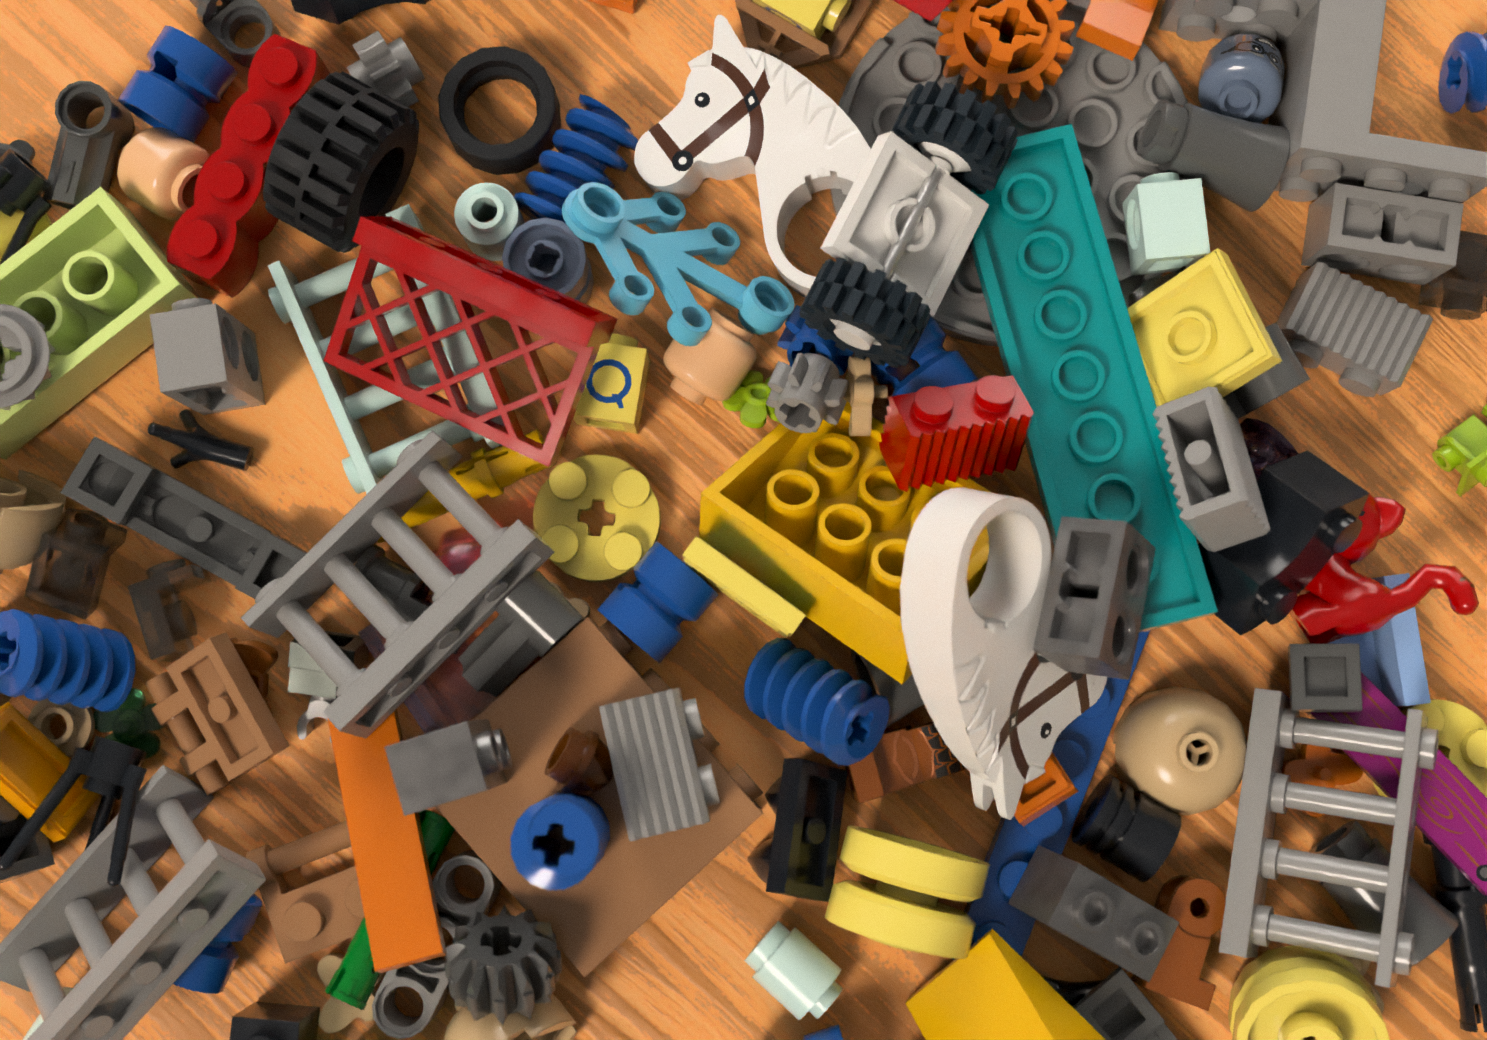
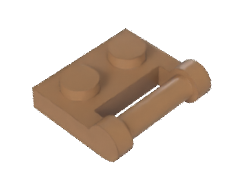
(316, 912)

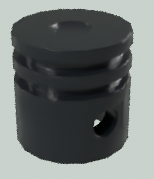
(1126, 828)

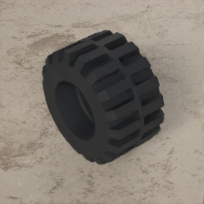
(340, 159)

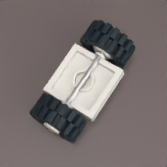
(908, 223)

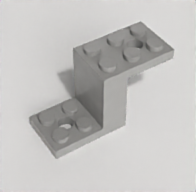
(1329, 97)

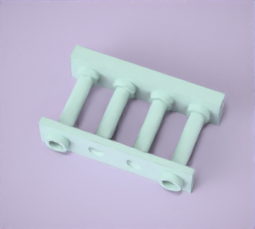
(292, 304)

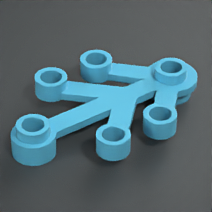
(608, 221)

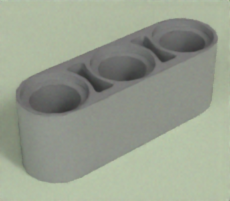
(429, 976)

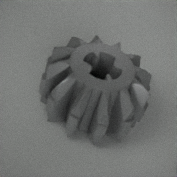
(503, 964)

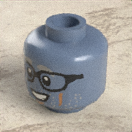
(1242, 78)

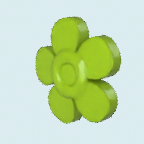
(751, 401)

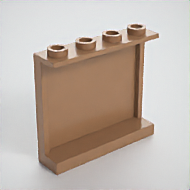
(632, 876)

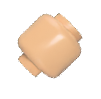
(161, 171)
(715, 364)

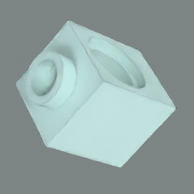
(1165, 224)

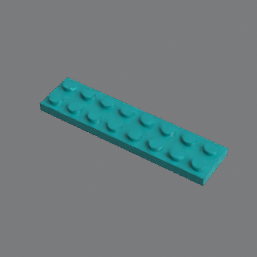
(1080, 365)

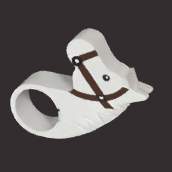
(756, 118)
(975, 655)

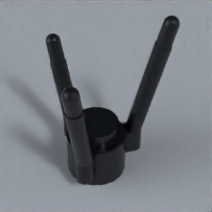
(22, 190)
(110, 771)

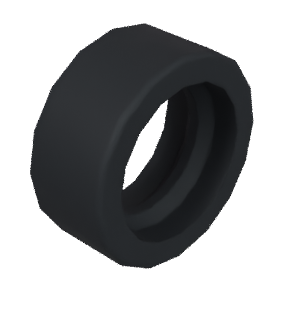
(484, 67)

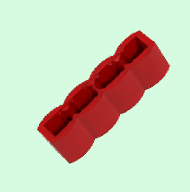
(221, 232)

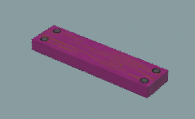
(1449, 804)

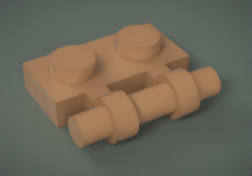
(215, 714)

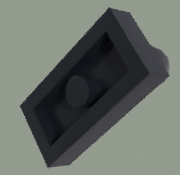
(806, 831)

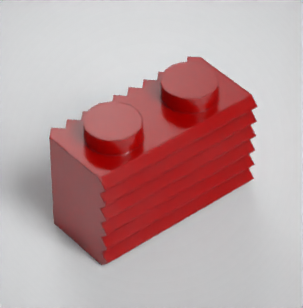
(955, 431)

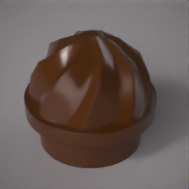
(580, 763)

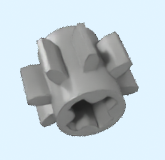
(387, 68)
(807, 393)

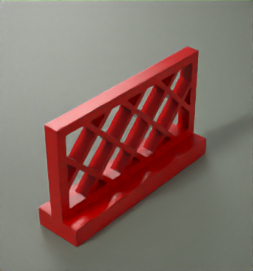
(488, 287)

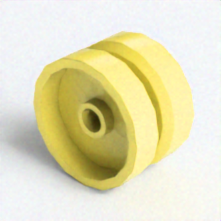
(904, 902)
(1303, 997)

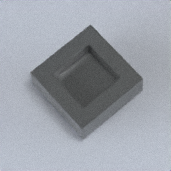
(1325, 678)

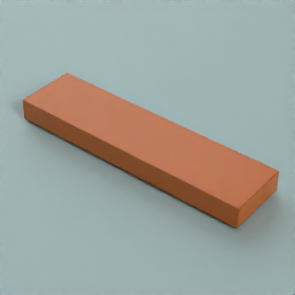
(387, 852)

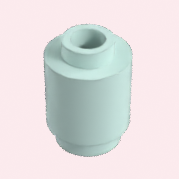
(479, 205)
(795, 971)

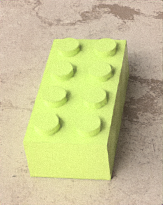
(93, 290)

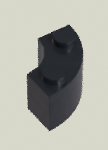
(1310, 519)

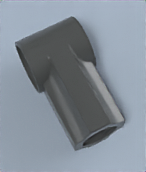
(85, 156)
(527, 627)

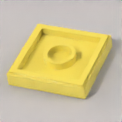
(1201, 332)
(742, 587)

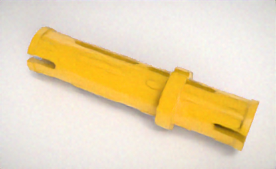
(480, 476)

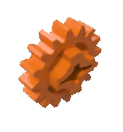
(977, 31)

